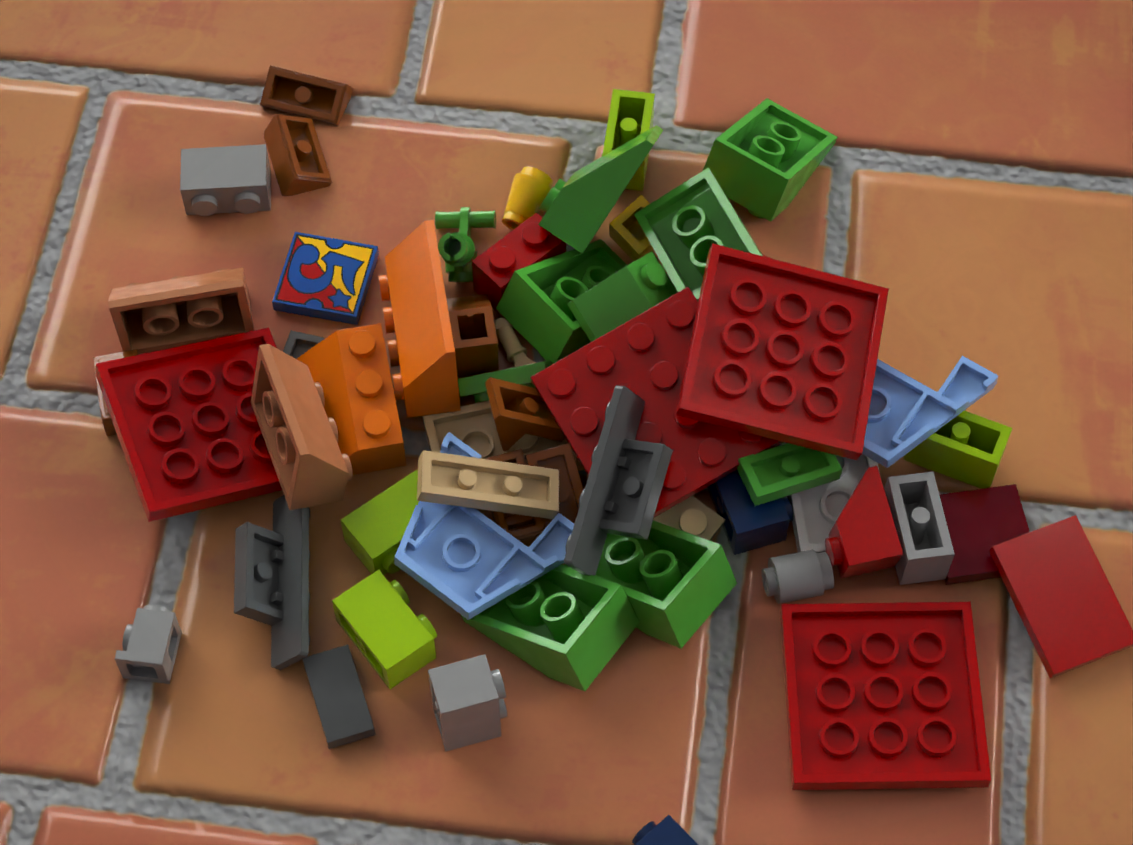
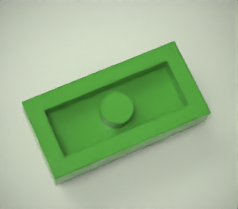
(519, 375)
(786, 471)

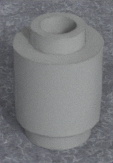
(798, 576)

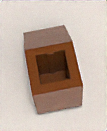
(473, 334)

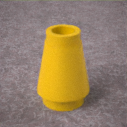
(526, 196)

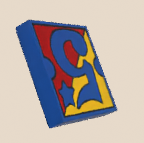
(325, 278)

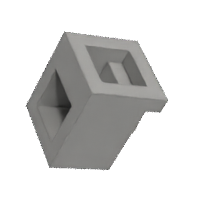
(150, 645)

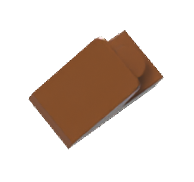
(519, 412)

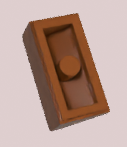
(305, 95)
(296, 155)

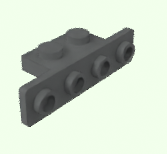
(620, 486)
(274, 580)

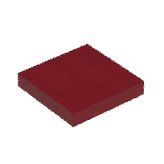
(977, 523)

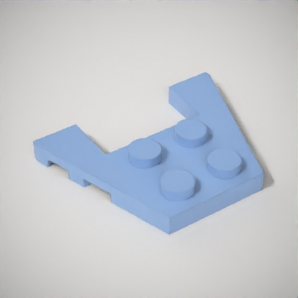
(909, 412)
(469, 556)

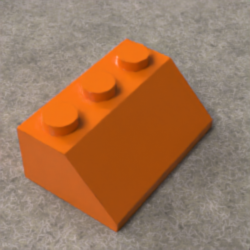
(359, 396)

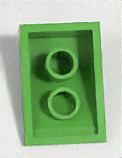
(767, 158)
(581, 204)
(686, 225)
(540, 292)
(669, 579)
(562, 624)

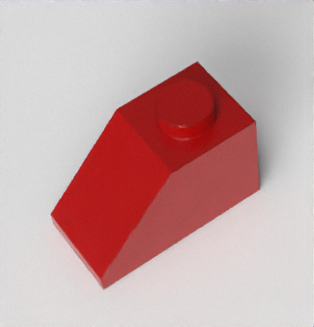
(865, 531)

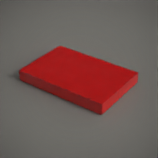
(1062, 596)

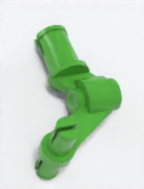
(458, 247)

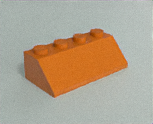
(420, 325)

